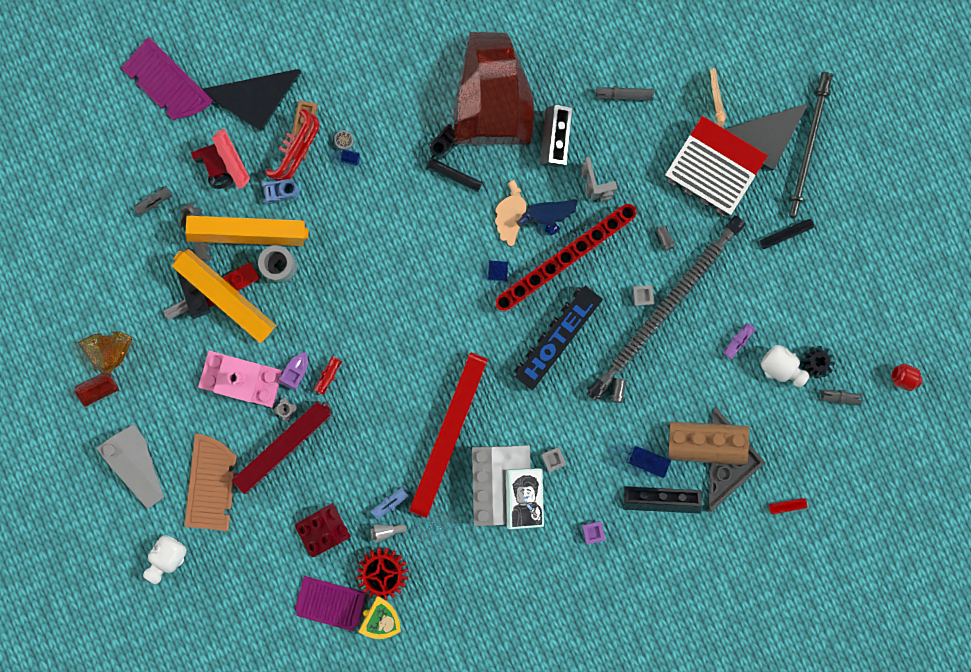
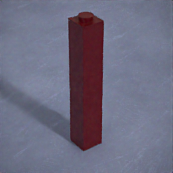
(282, 447)

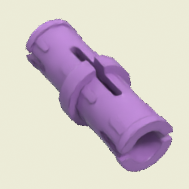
(739, 340)

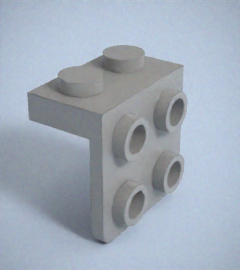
(604, 191)

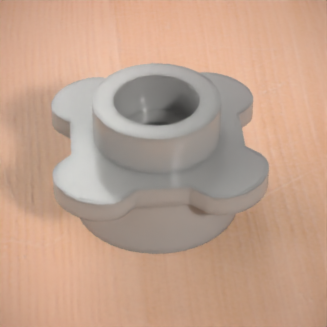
(285, 414)

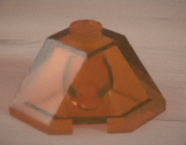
(106, 351)

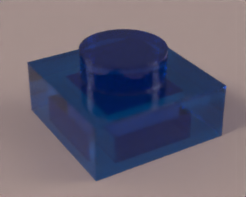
(498, 270)

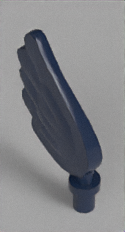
(548, 212)

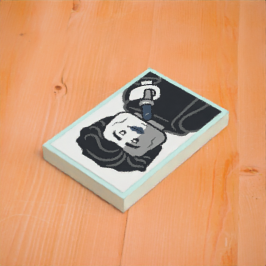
(524, 498)

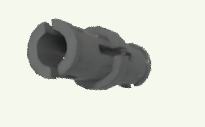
(152, 201)
(841, 397)

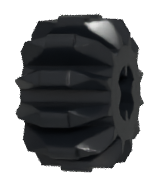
(821, 354)

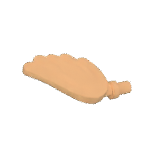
(720, 116)
(509, 212)

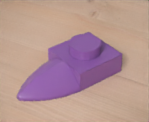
(294, 371)

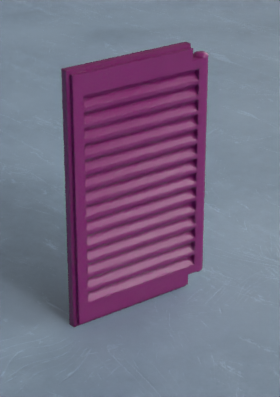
(330, 603)

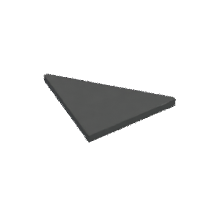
(770, 133)
(728, 477)

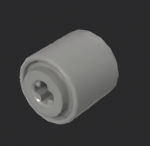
(270, 258)

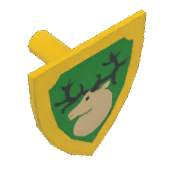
(380, 620)

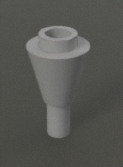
(380, 532)

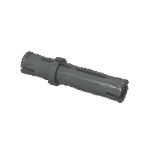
(624, 93)

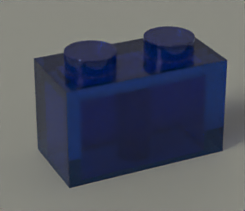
(648, 461)

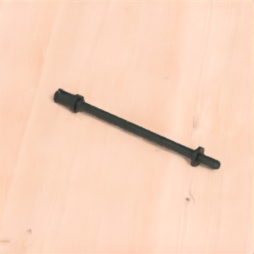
(822, 92)

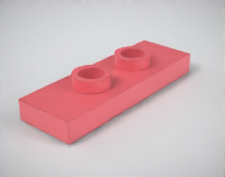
(231, 159)

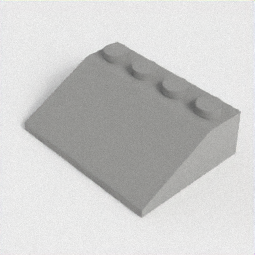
(490, 480)

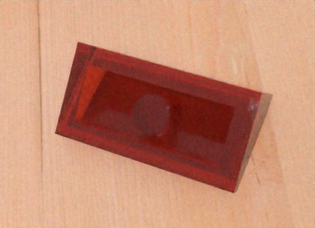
(96, 388)

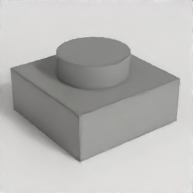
(643, 295)
(553, 459)

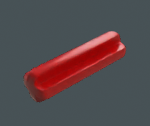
(788, 506)

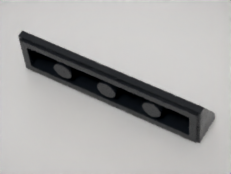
(662, 499)

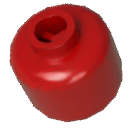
(906, 377)

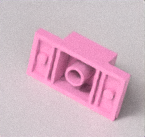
(240, 379)

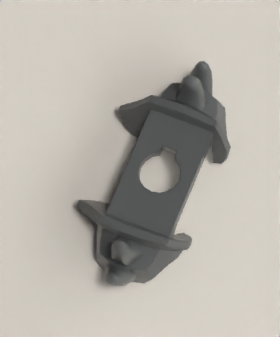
(200, 248)

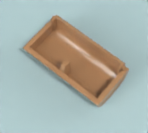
(709, 443)

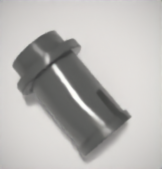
(665, 238)
(618, 390)

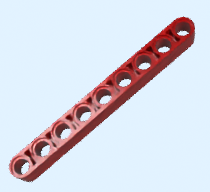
(572, 251)
(448, 435)

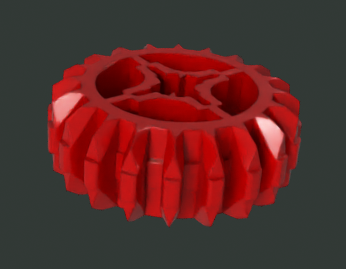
(374, 574)

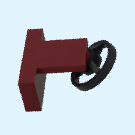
(214, 165)

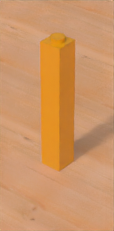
(245, 230)
(223, 295)

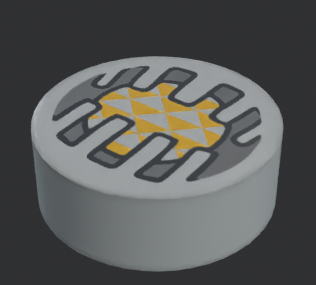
(344, 140)

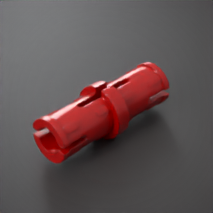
(328, 375)

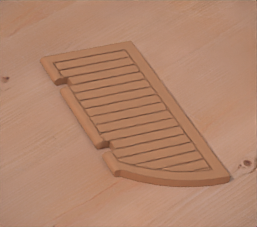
(210, 484)

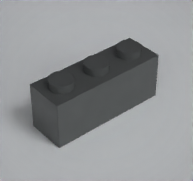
(556, 136)

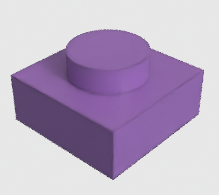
(593, 532)

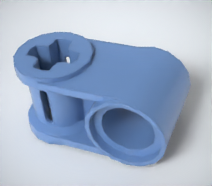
(276, 191)

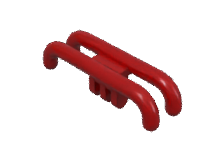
(296, 147)

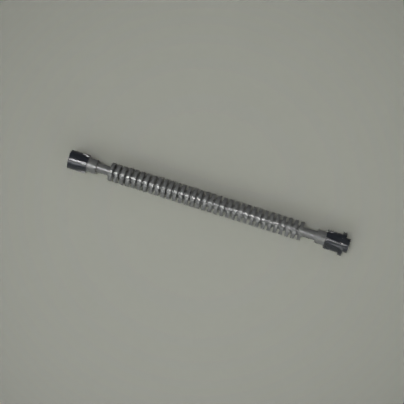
(692, 277)

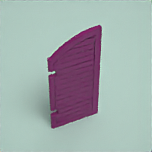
(165, 81)

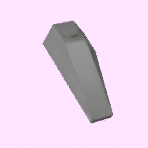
(131, 461)

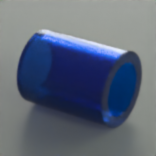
(350, 157)

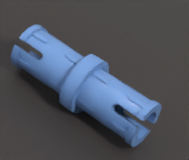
(378, 511)

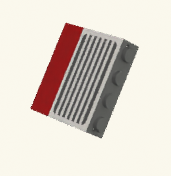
(715, 166)

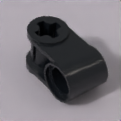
(445, 140)

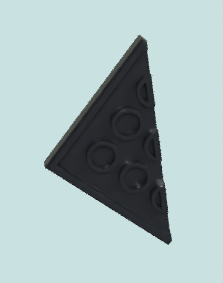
(254, 98)

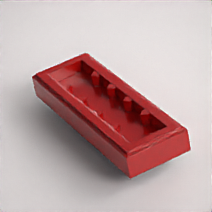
(240, 278)

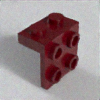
(322, 530)

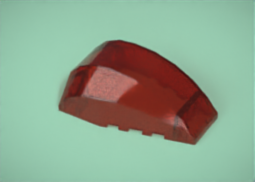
(492, 94)

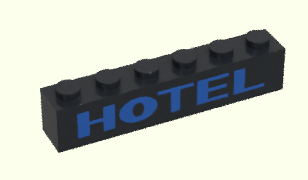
(558, 338)

